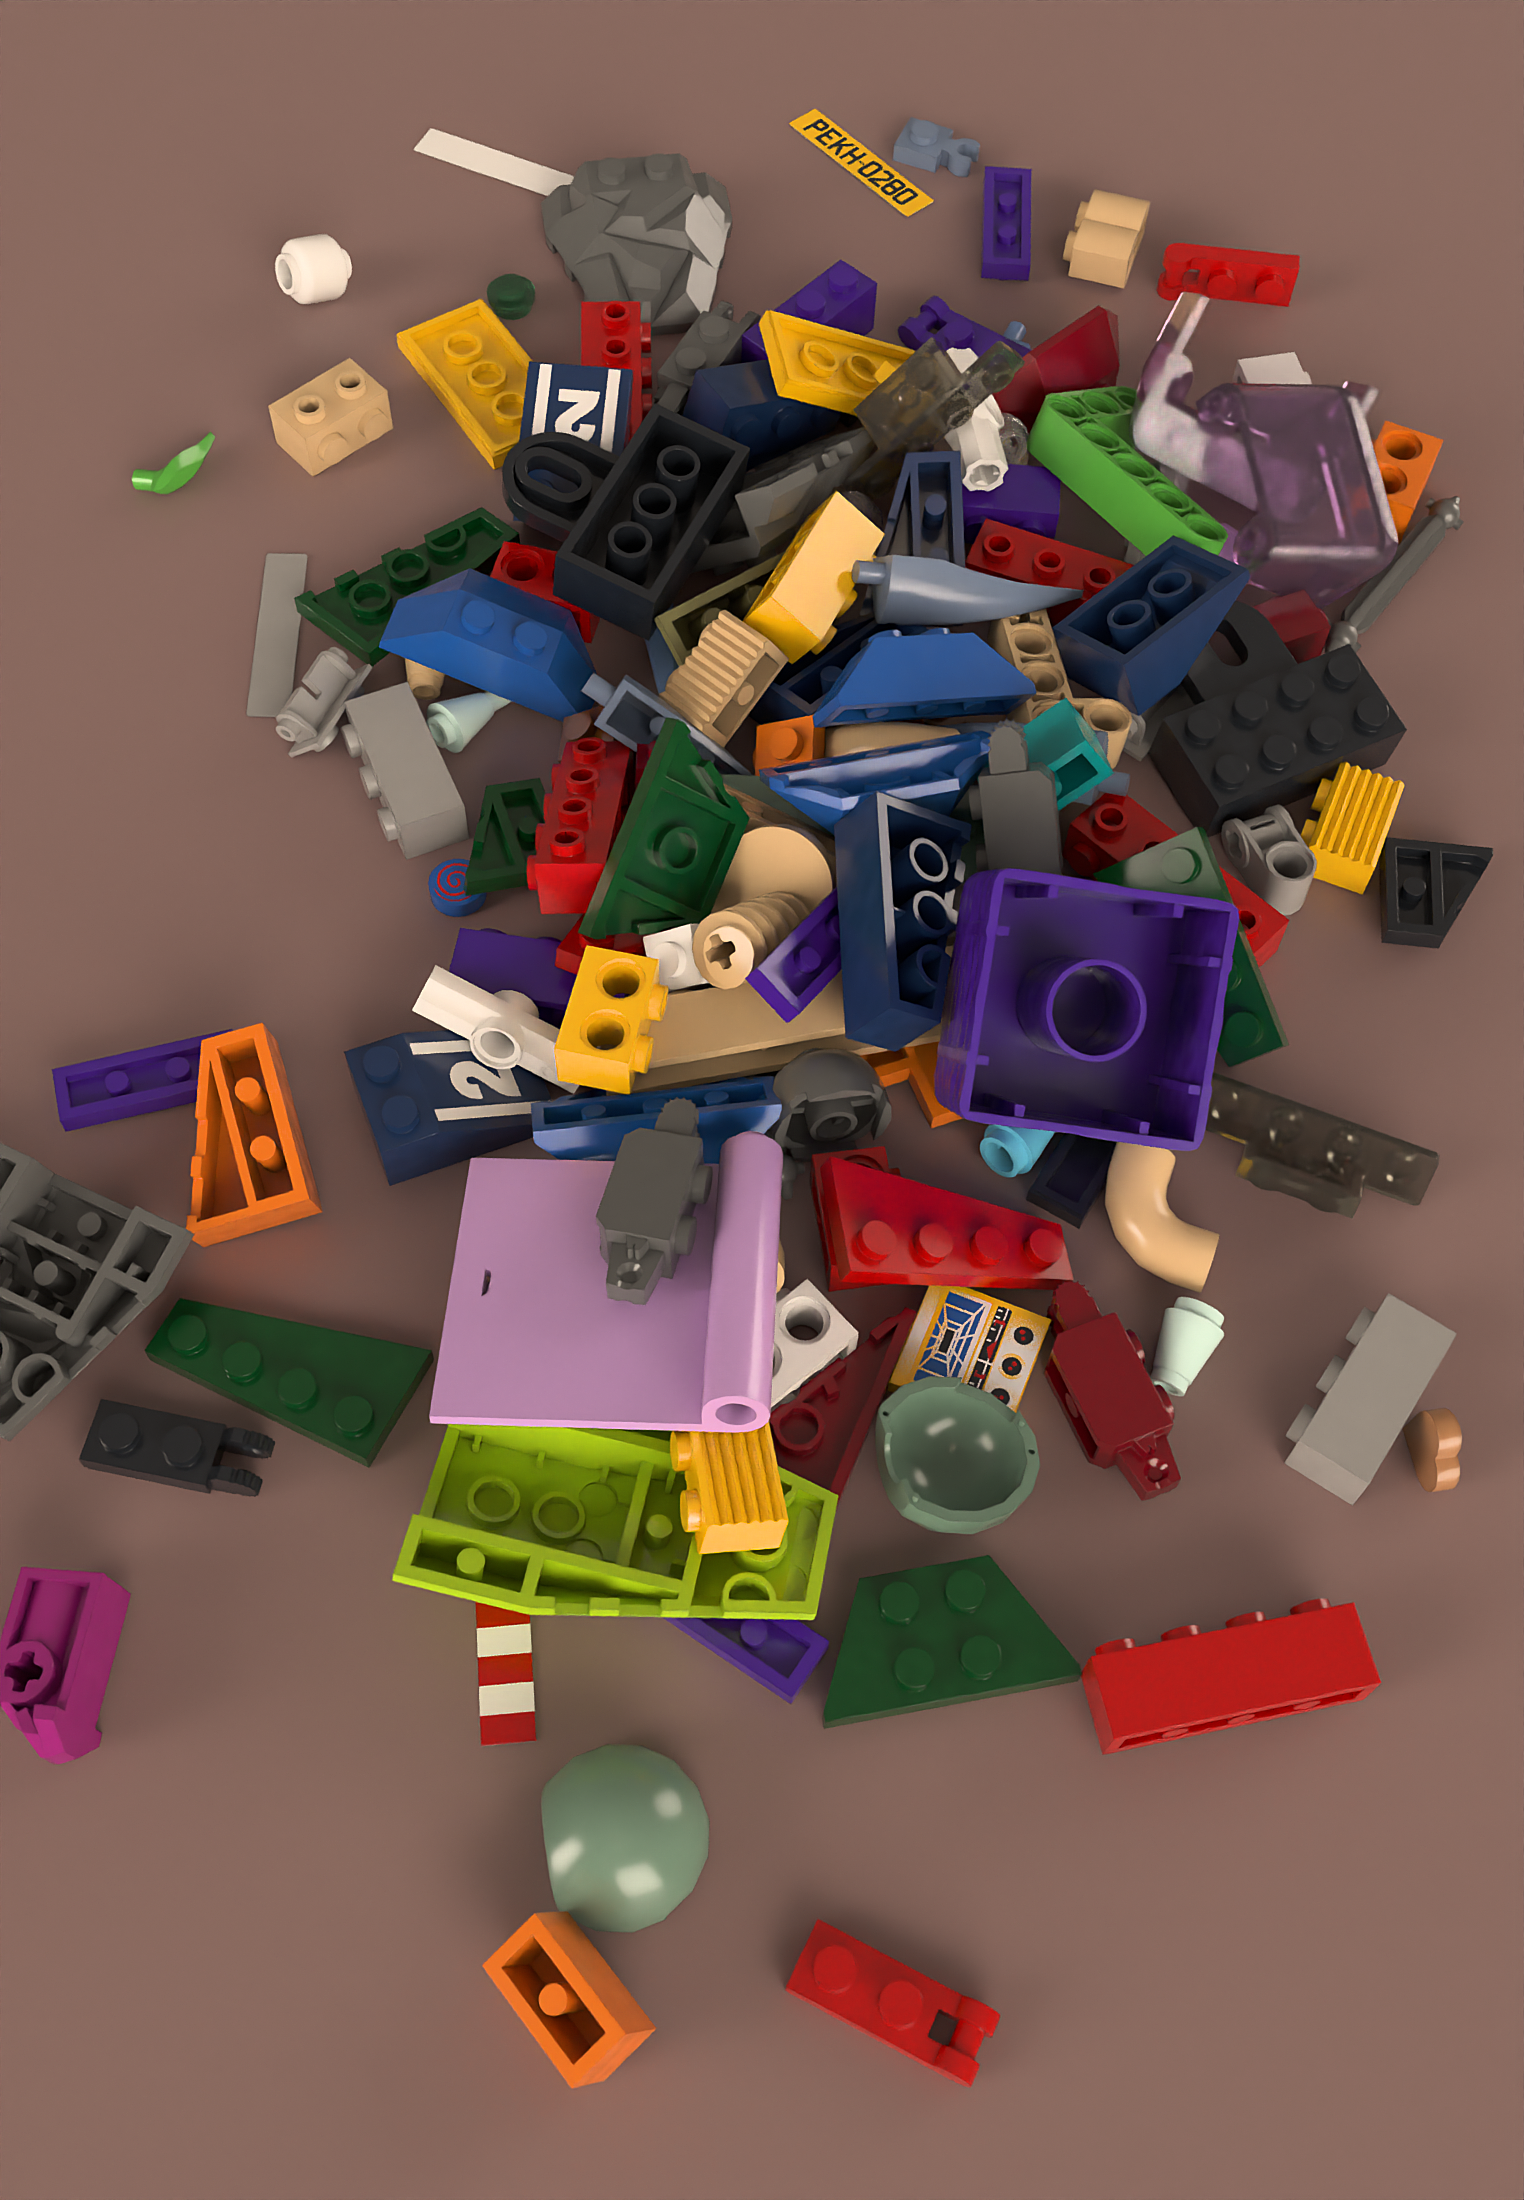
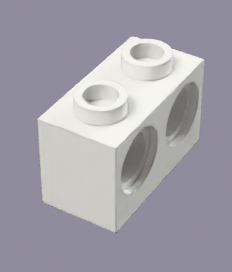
(801, 1360)

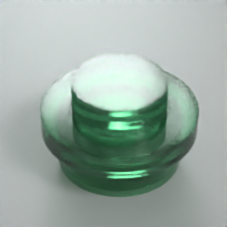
(511, 296)

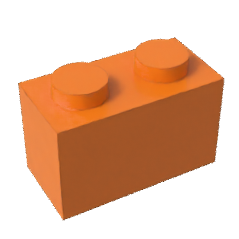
(568, 1998)

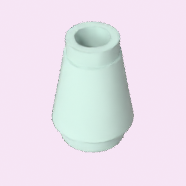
(1185, 1343)

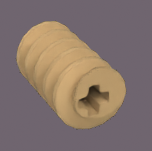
(741, 937)

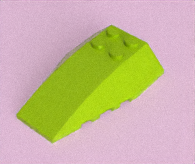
(598, 1531)

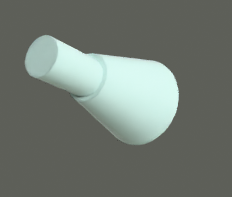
(461, 718)

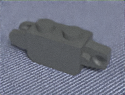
(709, 343)
(1016, 807)
(652, 1201)

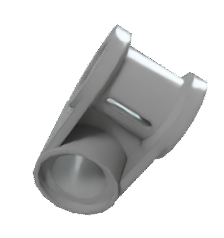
(1271, 858)

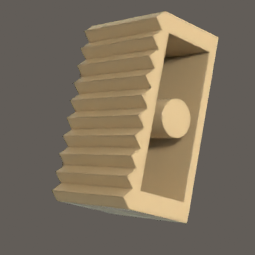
(723, 677)

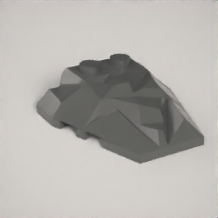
(642, 235)
(781, 498)
(68, 1279)

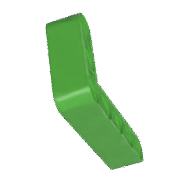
(1089, 448)

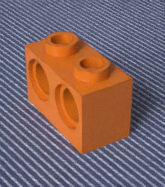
(1405, 466)

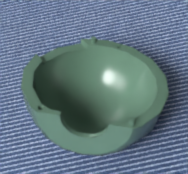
(954, 1455)
(623, 1837)

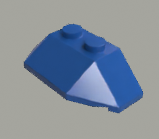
(495, 642)
(923, 679)
(922, 772)
(594, 1124)

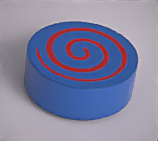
(447, 891)

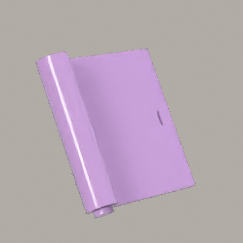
(559, 1353)

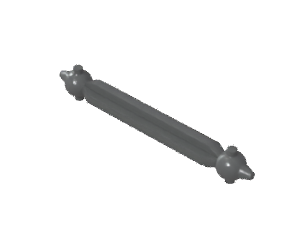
(1384, 586)

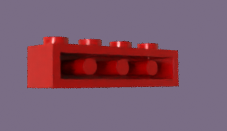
(616, 339)
(1027, 554)
(581, 823)
(1121, 828)
(1228, 1675)

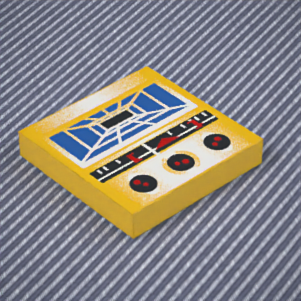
(973, 1339)

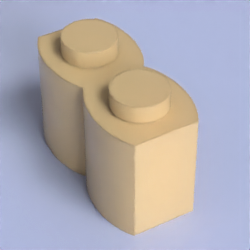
(1106, 238)

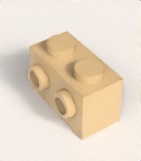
(331, 416)

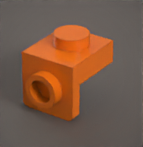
(788, 743)

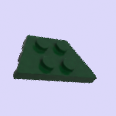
(669, 845)
(939, 1642)

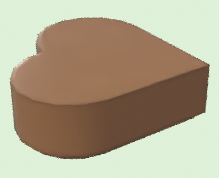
(1433, 1444)

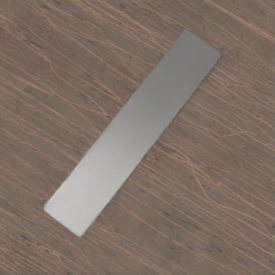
(276, 634)

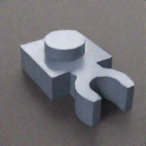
(931, 145)

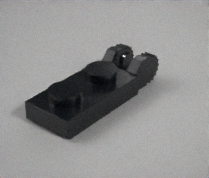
(172, 1449)

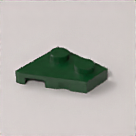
(505, 836)

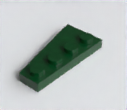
(362, 604)
(1190, 868)
(303, 1376)

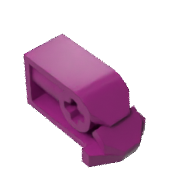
(60, 1657)

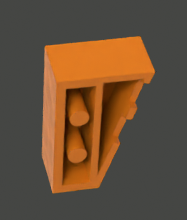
(249, 1141)

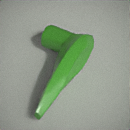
(177, 472)

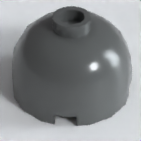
(828, 1103)

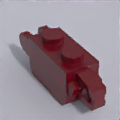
(1108, 1393)

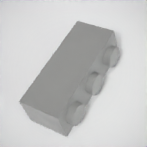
(404, 771)
(1367, 1397)

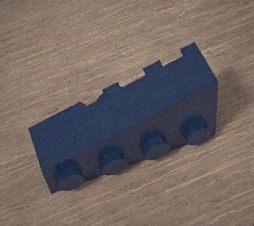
(895, 916)

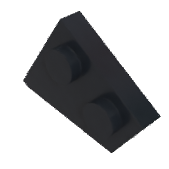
(1425, 888)

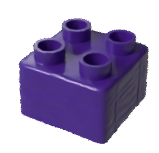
(1084, 1008)

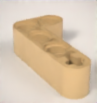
(1032, 649)

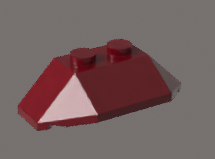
(1071, 360)

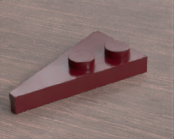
(832, 1415)

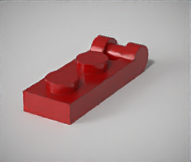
(1228, 274)
(890, 2002)

